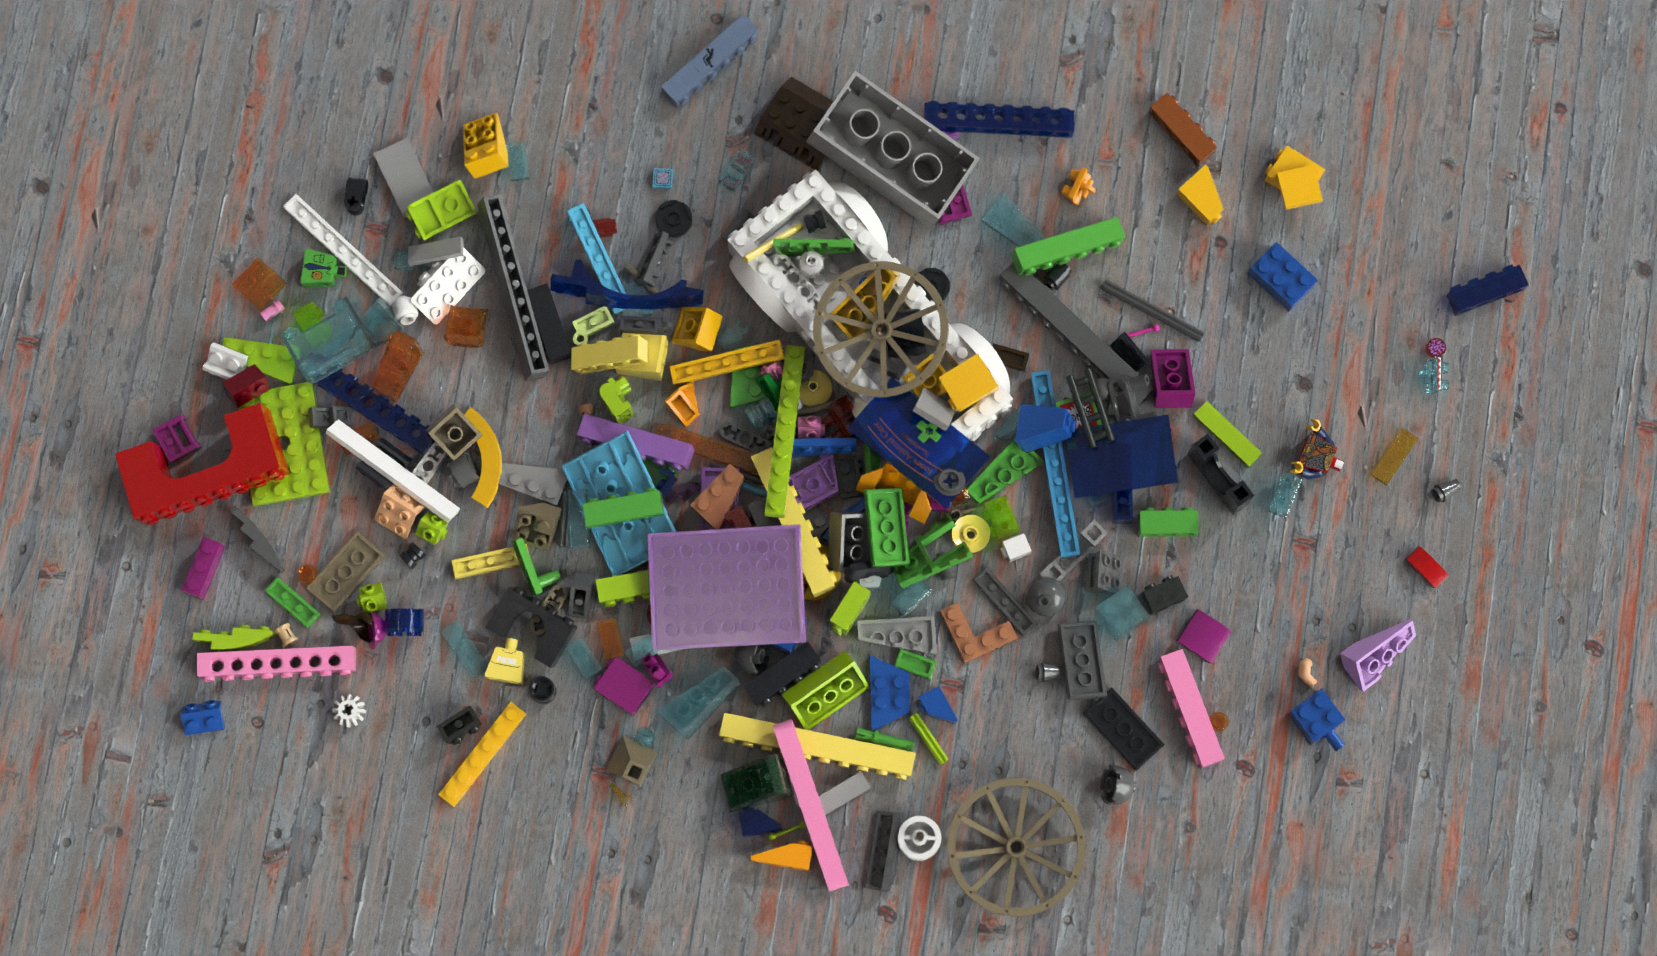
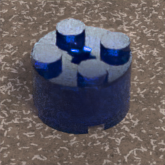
(404, 621)

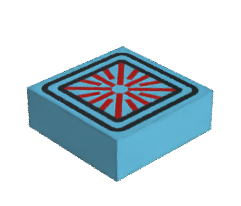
(662, 178)

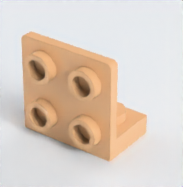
(398, 511)

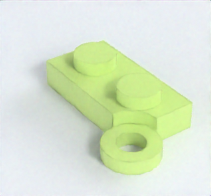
(592, 324)

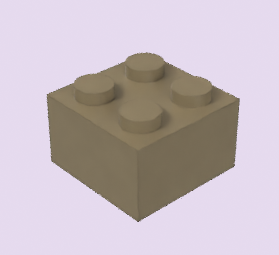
(453, 432)

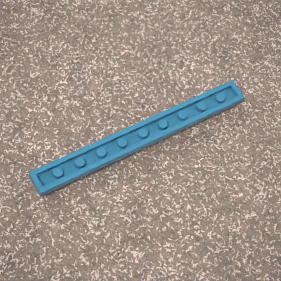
(1057, 474)

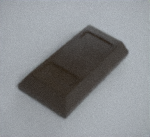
(1012, 357)

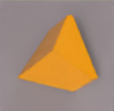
(683, 404)

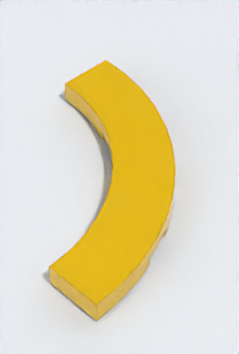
(490, 457)

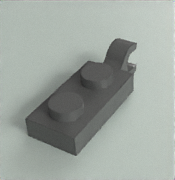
(644, 325)

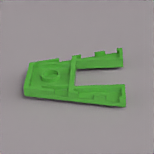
(920, 562)

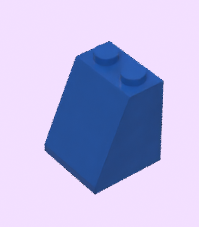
(1042, 426)

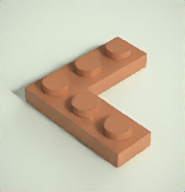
(970, 646)

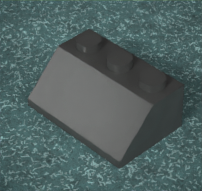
(847, 540)

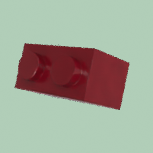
(246, 386)

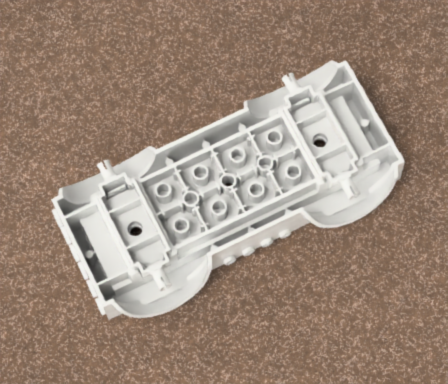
(853, 218)

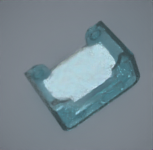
(329, 343)

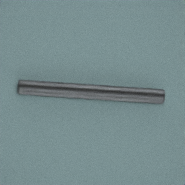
(1152, 310)

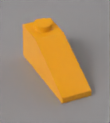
(790, 856)

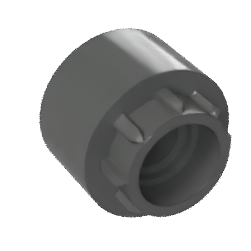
(462, 471)

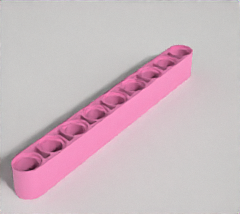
(810, 805)

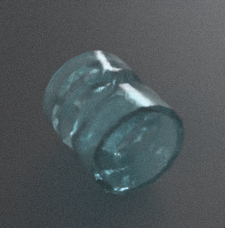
(760, 413)

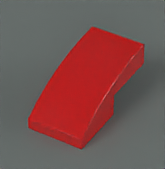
(1427, 567)

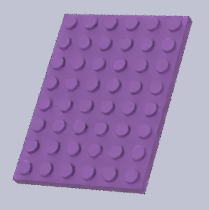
(726, 587)

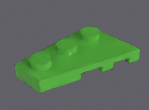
(744, 386)

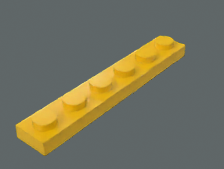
(727, 362)
(482, 754)

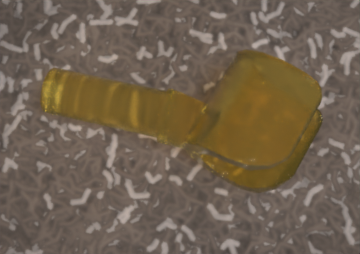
(620, 793)

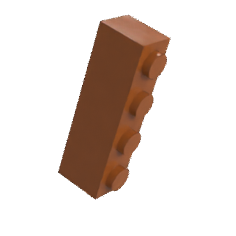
(1183, 129)

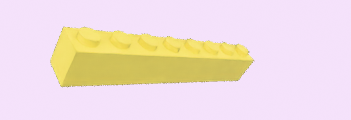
(813, 562)

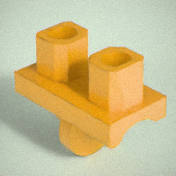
(1081, 187)

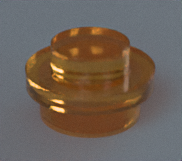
(308, 574)
(1219, 721)

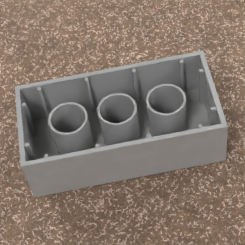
(892, 149)

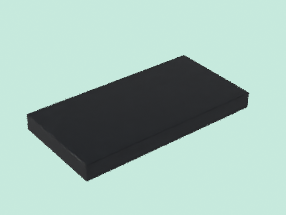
(1123, 729)

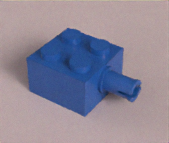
(1318, 719)

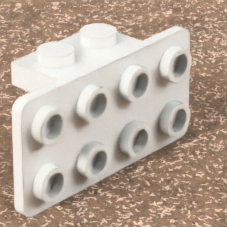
(446, 285)

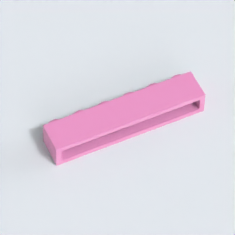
(1191, 709)

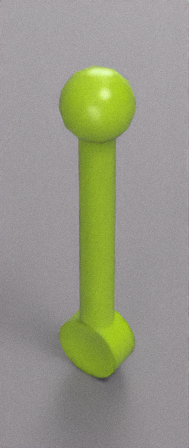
(802, 825)

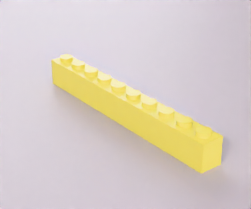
(821, 746)

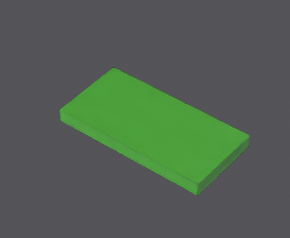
(886, 527)

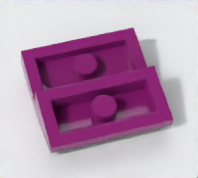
(1204, 636)

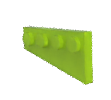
(269, 358)

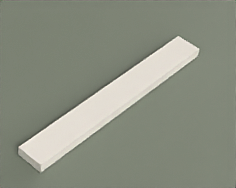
(342, 250)
(392, 471)

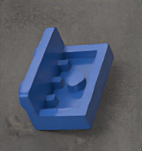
(202, 717)

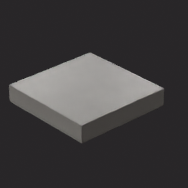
(934, 409)

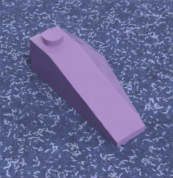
(1369, 656)

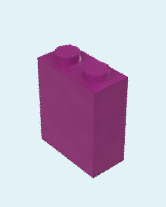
(624, 686)

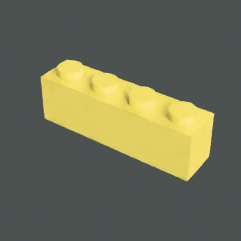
(609, 354)

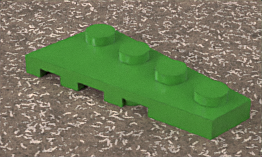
(797, 247)
(1003, 470)

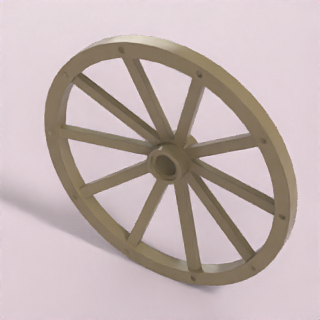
(820, 313)
(971, 891)

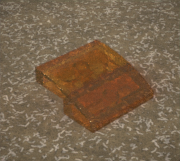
(259, 284)

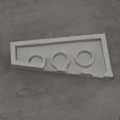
(534, 481)
(905, 633)

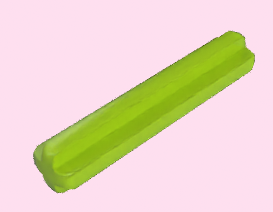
(928, 739)

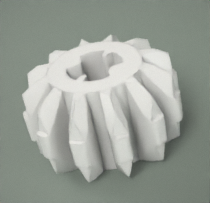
(342, 709)

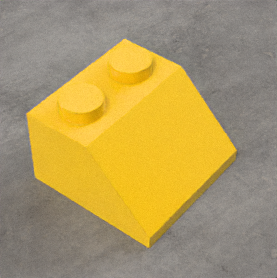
(697, 328)

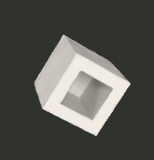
(1015, 548)

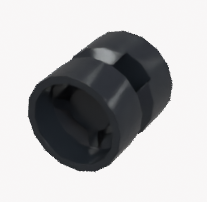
(542, 690)

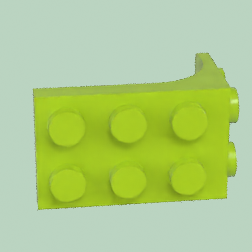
(440, 210)

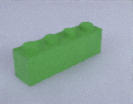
(623, 509)

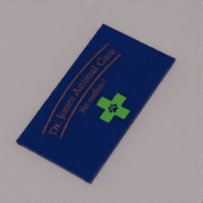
(915, 444)

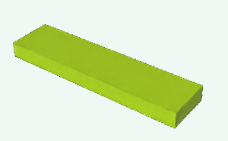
(1227, 434)

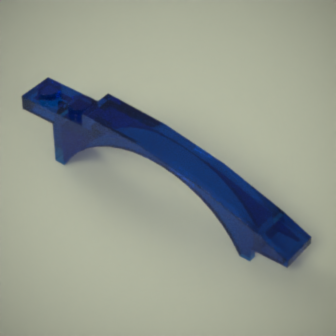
(583, 285)

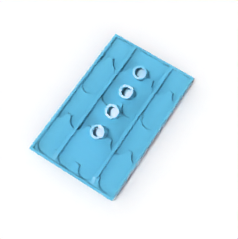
(615, 470)

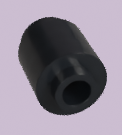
(1057, 276)

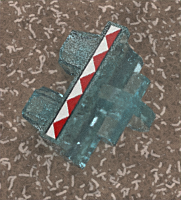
(1433, 375)

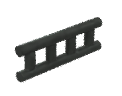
(1094, 397)

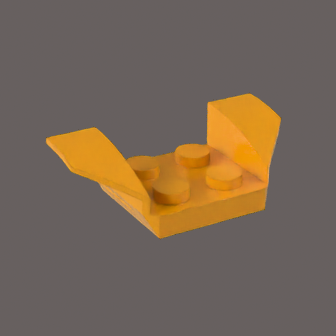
(890, 477)

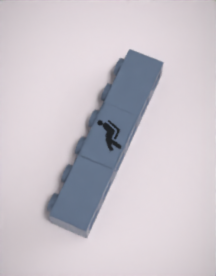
(710, 61)

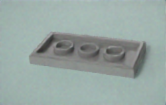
(403, 174)

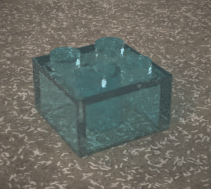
(1122, 613)

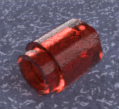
(605, 227)

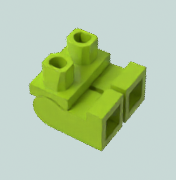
(613, 398)

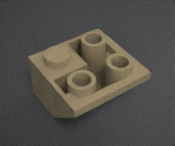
(537, 524)
(631, 761)

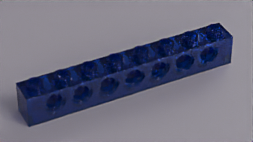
(1008, 126)
(373, 412)

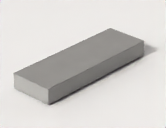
(435, 251)
(843, 792)

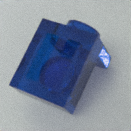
(665, 485)

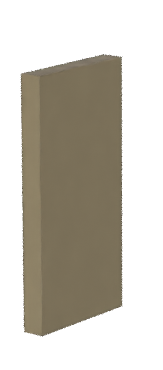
(346, 572)

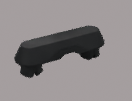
(864, 570)

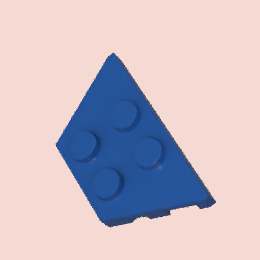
(888, 693)

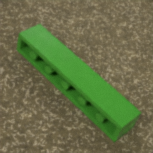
(1068, 246)

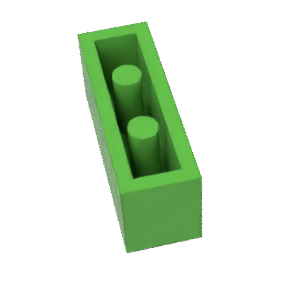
(1168, 522)

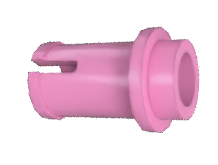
(272, 310)

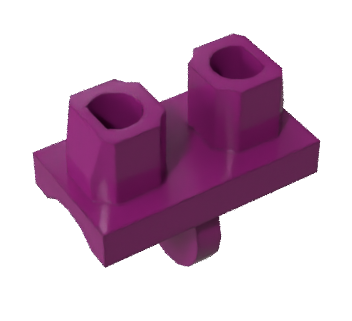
(657, 669)

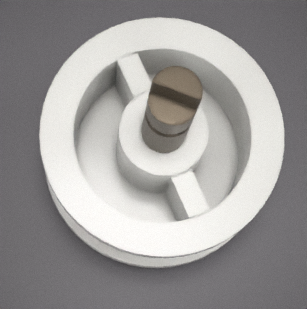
(919, 838)

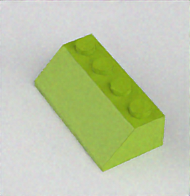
(825, 690)

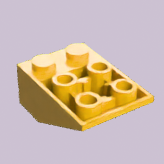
(484, 146)

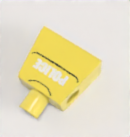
(507, 664)

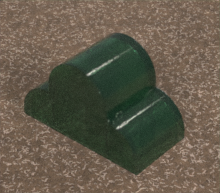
(757, 783)

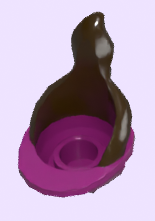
(368, 626)

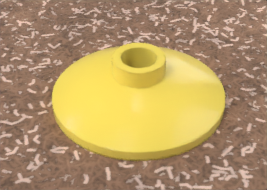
(818, 395)
(972, 524)

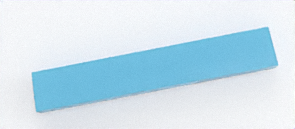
(595, 250)

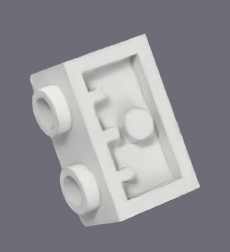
(224, 361)

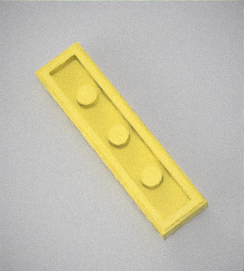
(485, 563)

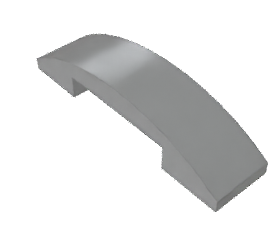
(1087, 542)

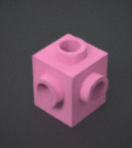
(810, 427)

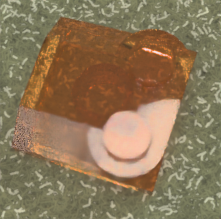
(466, 327)

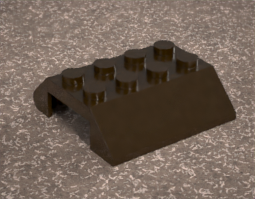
(794, 116)

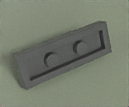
(653, 259)

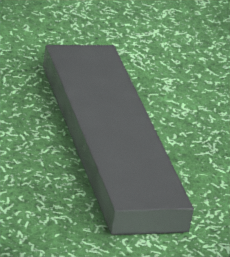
(1005, 602)

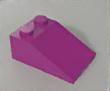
(1172, 379)

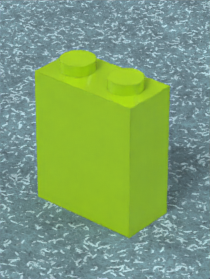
(849, 609)

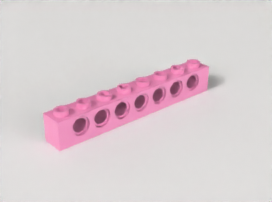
(207, 662)

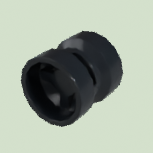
(814, 221)
(412, 555)

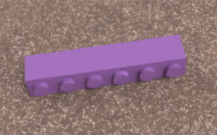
(650, 445)

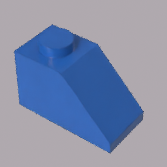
(936, 706)

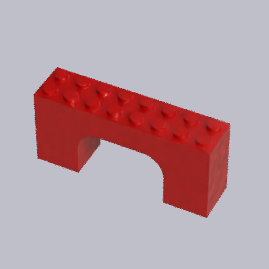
(253, 462)

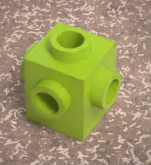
(432, 528)
(372, 598)

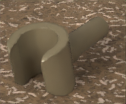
(964, 512)

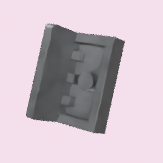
(1103, 572)

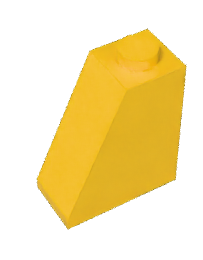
(1202, 197)

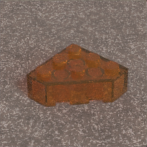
(397, 364)

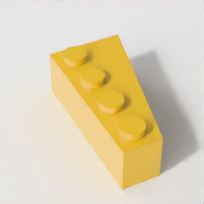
(867, 293)

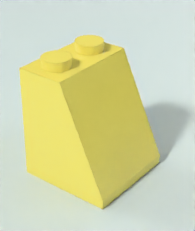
(656, 359)

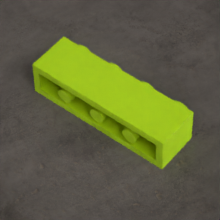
(623, 588)

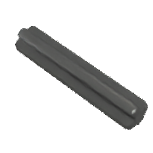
(564, 522)

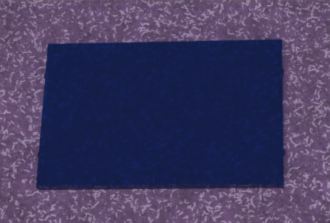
(1135, 460)

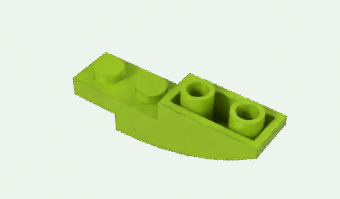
(241, 638)

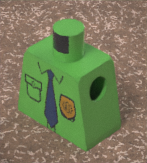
(320, 270)

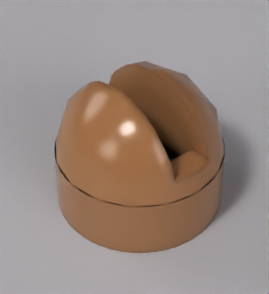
(586, 409)

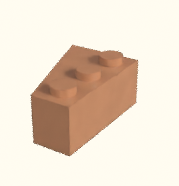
(719, 497)

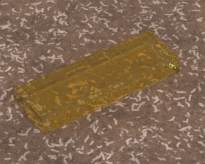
(1394, 456)

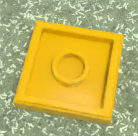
(1299, 187)

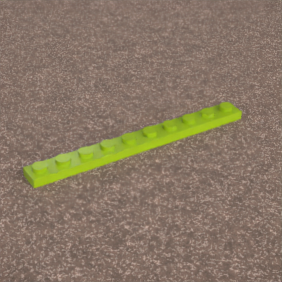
(785, 431)

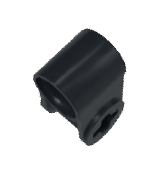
(355, 193)

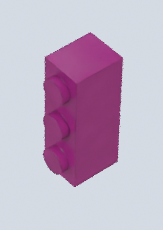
(203, 568)

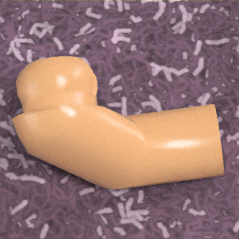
(1304, 672)

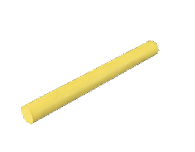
(769, 244)

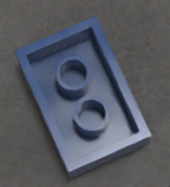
(1282, 276)

